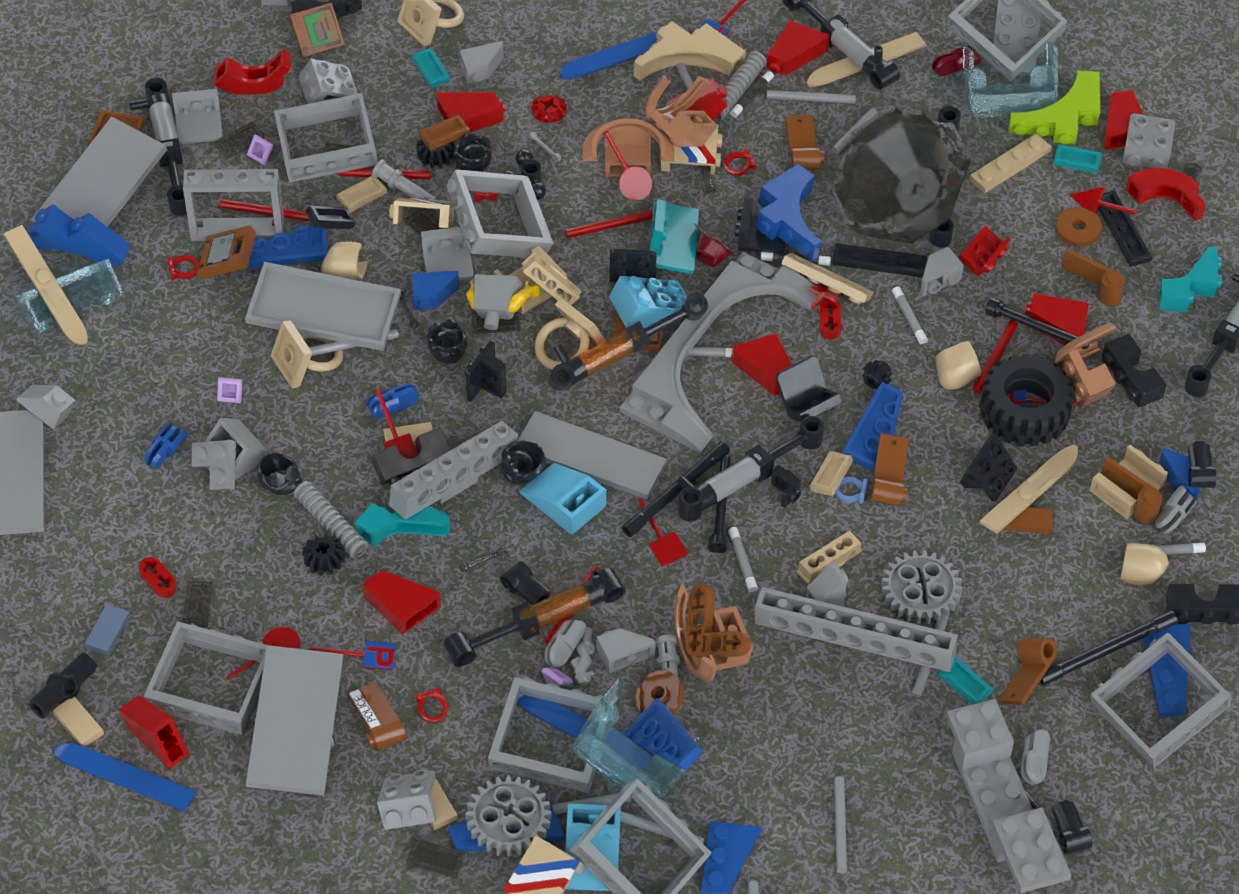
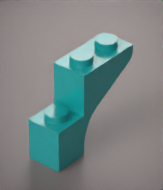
(1201, 280)
(379, 523)

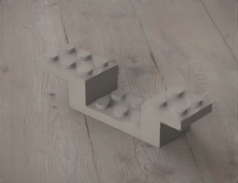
(1011, 825)

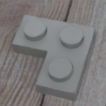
(220, 458)

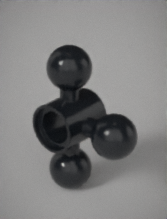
(530, 168)

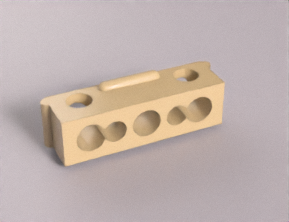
(549, 272)
(829, 554)

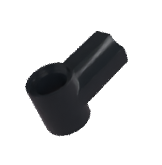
(1201, 472)
(521, 580)
(1072, 832)

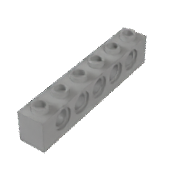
(451, 470)

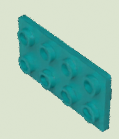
(674, 236)

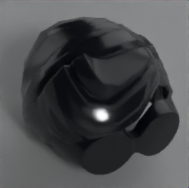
(471, 155)
(447, 345)
(522, 462)
(278, 474)

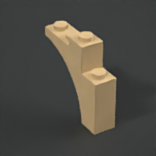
(703, 49)

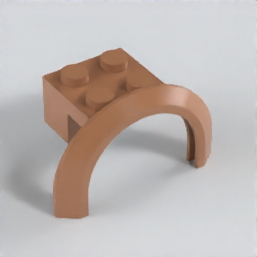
(682, 126)
(633, 143)
(1090, 384)
(723, 620)

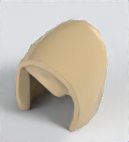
(342, 261)
(957, 366)
(1143, 564)

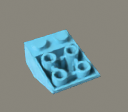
(646, 299)
(566, 496)
(606, 841)

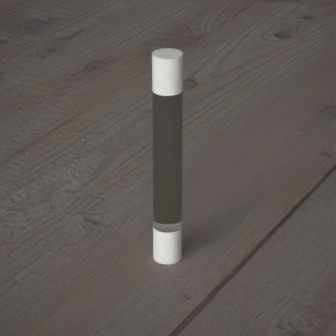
(751, 94)
(776, 257)

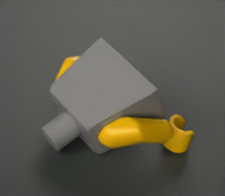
(498, 297)

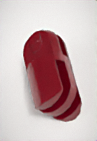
(951, 62)

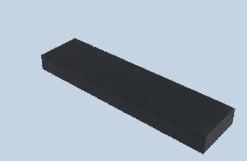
(1124, 231)
(879, 260)

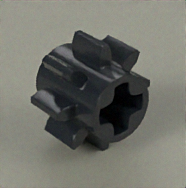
(876, 373)

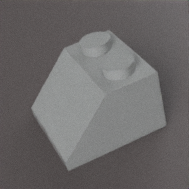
(248, 448)

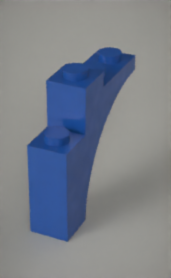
(782, 212)
(79, 235)

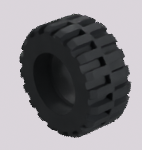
(1022, 423)

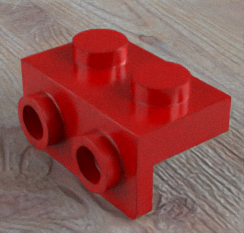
(983, 250)

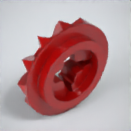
(552, 114)

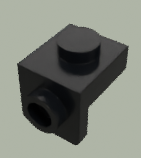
(787, 483)

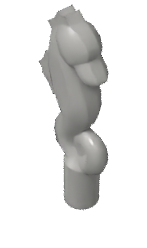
(581, 664)

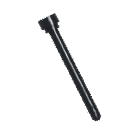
(996, 308)
(717, 541)

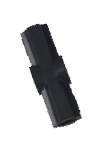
(62, 685)

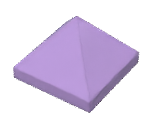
(259, 149)
(229, 390)
(555, 676)

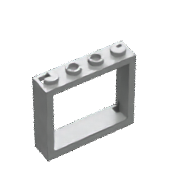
(989, 51)
(332, 161)
(233, 181)
(526, 202)
(197, 711)
(1188, 728)
(531, 768)
(661, 814)

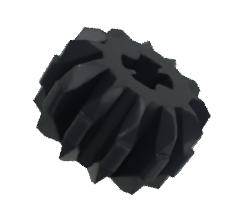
(435, 157)
(323, 554)

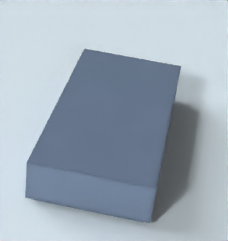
(107, 630)

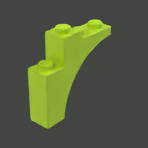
(1062, 118)

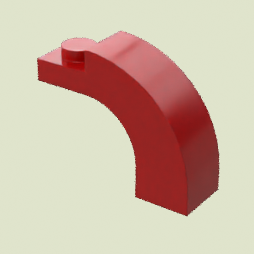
(252, 79)
(1168, 184)

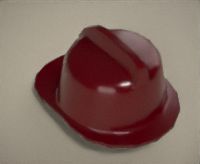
(711, 250)

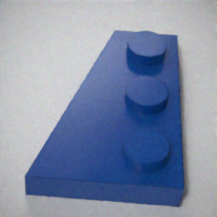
(730, 849)

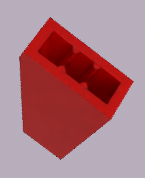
(796, 47)
(711, 101)
(475, 108)
(1120, 109)
(1059, 312)
(762, 360)
(400, 599)
(154, 730)

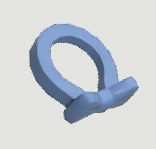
(857, 497)

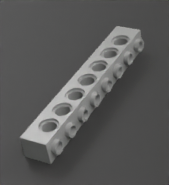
(856, 629)

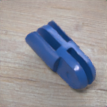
(395, 400)
(164, 445)

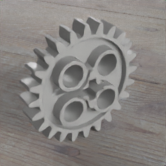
(943, 583)
(508, 815)

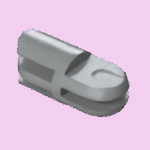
(1175, 510)
(564, 642)
(1035, 757)

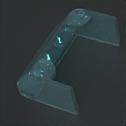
(1003, 99)
(82, 288)
(617, 755)

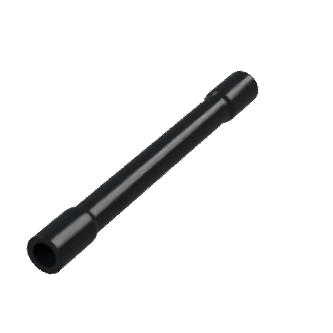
(640, 519)
(1153, 626)

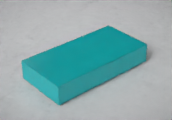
(430, 67)
(1077, 158)
(966, 682)

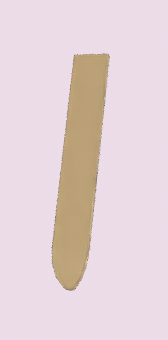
(847, 67)
(46, 285)
(1030, 489)

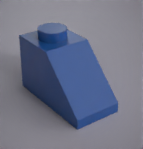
(433, 288)
(1177, 468)

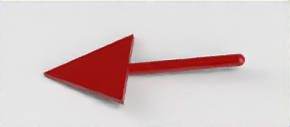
(1092, 199)

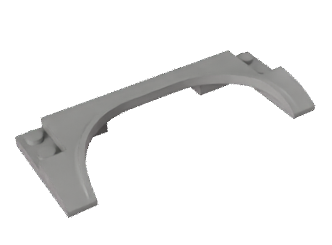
(658, 392)

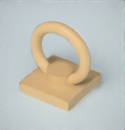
(422, 17)
(576, 324)
(294, 355)

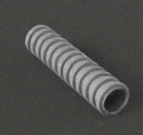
(742, 79)
(330, 519)

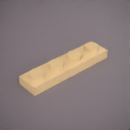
(1010, 163)
(821, 275)

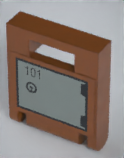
(220, 250)

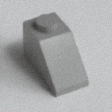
(481, 61)
(47, 403)
(623, 648)

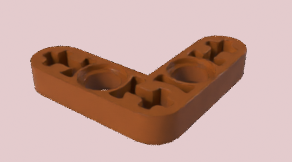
(708, 638)

